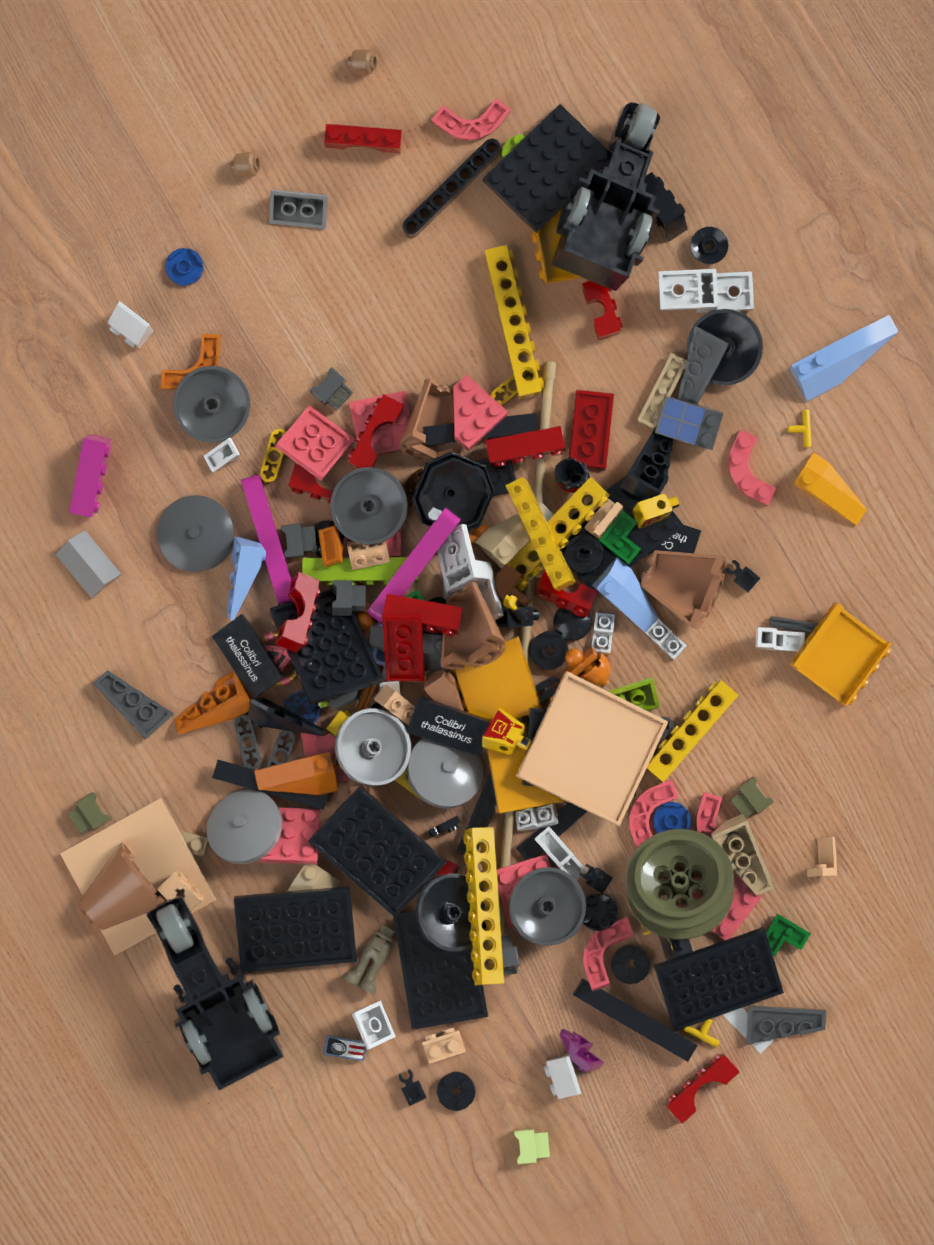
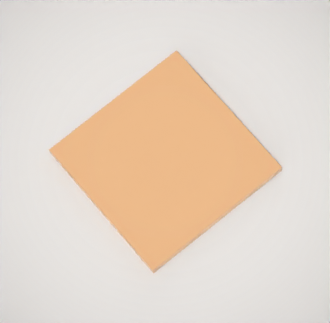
(592, 748)
(158, 854)

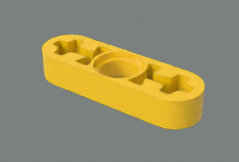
(500, 390)
(265, 468)

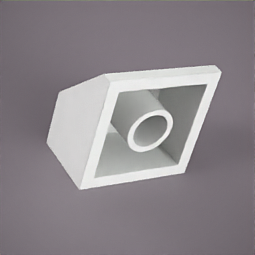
(129, 325)
(373, 1025)
(562, 1076)

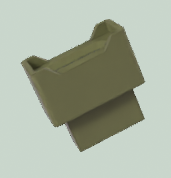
(750, 799)
(88, 814)

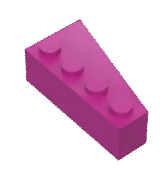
(90, 475)

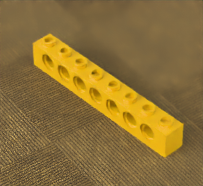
(495, 257)
(562, 516)
(489, 897)

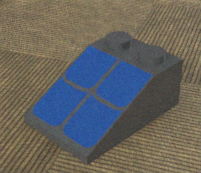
(689, 422)

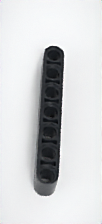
(454, 179)
(635, 1020)

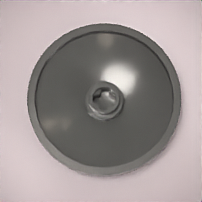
(211, 404)
(369, 505)
(195, 533)
(547, 906)

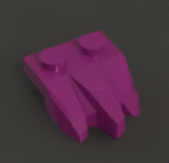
(579, 1052)

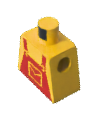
(648, 511)
(505, 734)

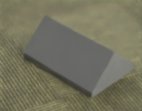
(298, 209)
(88, 563)

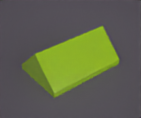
(640, 694)

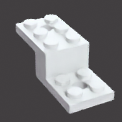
(705, 290)
(463, 568)

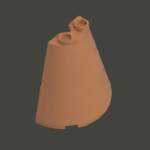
(432, 408)
(685, 583)
(479, 635)
(119, 892)

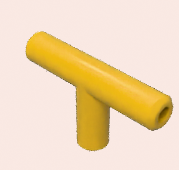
(805, 428)
(702, 1034)

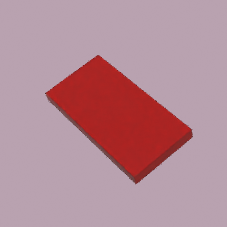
(591, 428)
(403, 647)

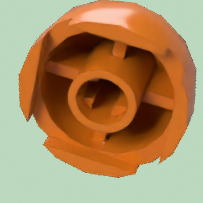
(598, 671)

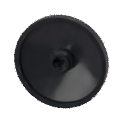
(744, 346)
(444, 912)

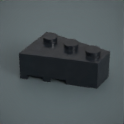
(670, 213)

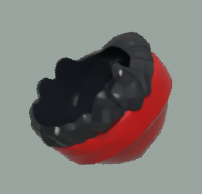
(571, 474)

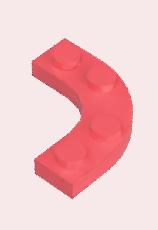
(471, 129)
(740, 470)
(644, 806)
(707, 813)
(596, 948)

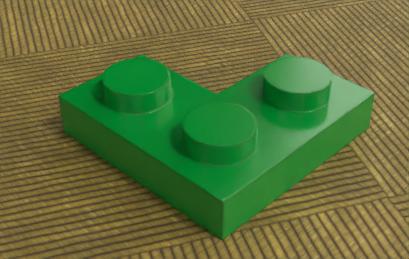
(616, 539)
(783, 929)

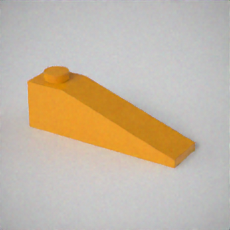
(827, 487)

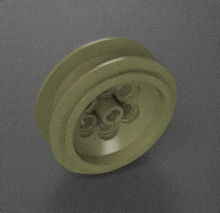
(698, 857)

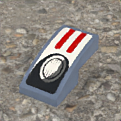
(344, 1048)

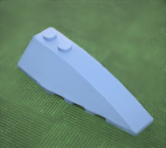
(840, 359)

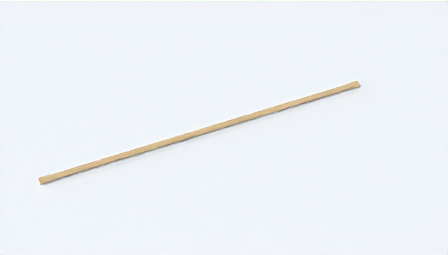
(549, 377)

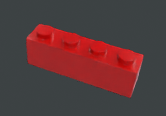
(525, 445)
(434, 615)

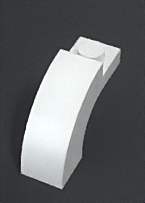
(778, 640)

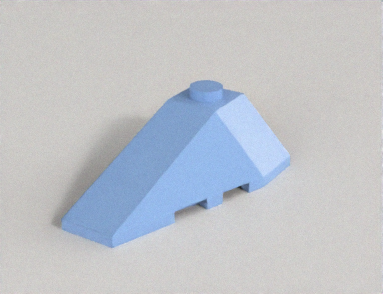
(247, 561)
(624, 591)

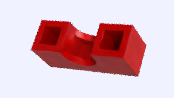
(608, 323)
(578, 602)

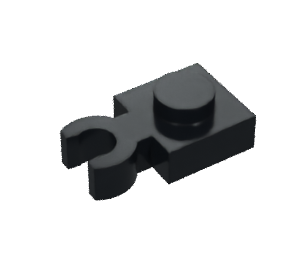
(744, 578)
(449, 825)
(596, 878)
(413, 1090)

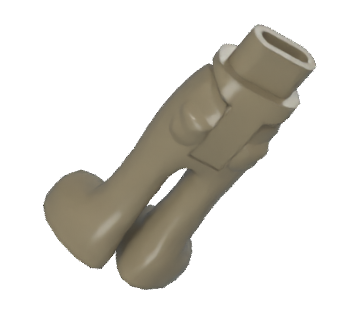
(376, 950)

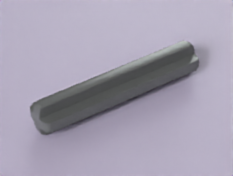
(792, 624)

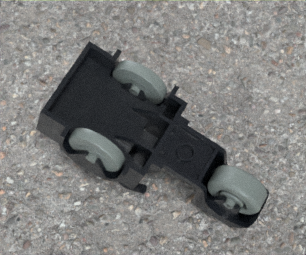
(609, 211)
(219, 1014)

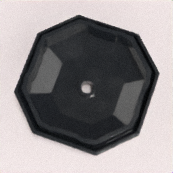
(470, 488)

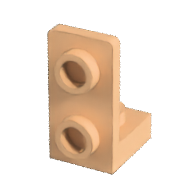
(827, 858)

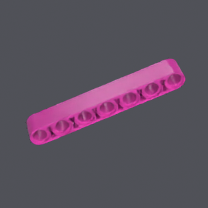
(268, 537)
(416, 561)

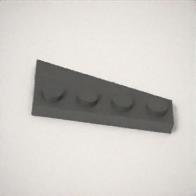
(701, 364)
(133, 705)
(782, 1022)

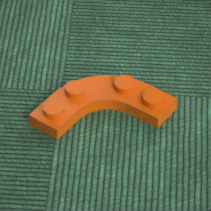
(208, 357)

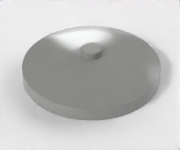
(373, 747)
(443, 774)
(244, 826)

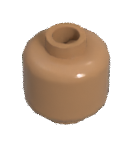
(362, 62)
(245, 164)

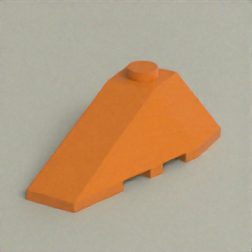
(222, 703)
(303, 776)

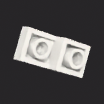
(603, 632)
(666, 639)
(536, 818)

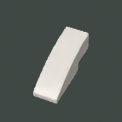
(560, 853)

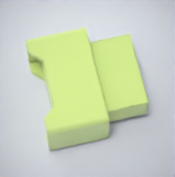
(532, 1145)

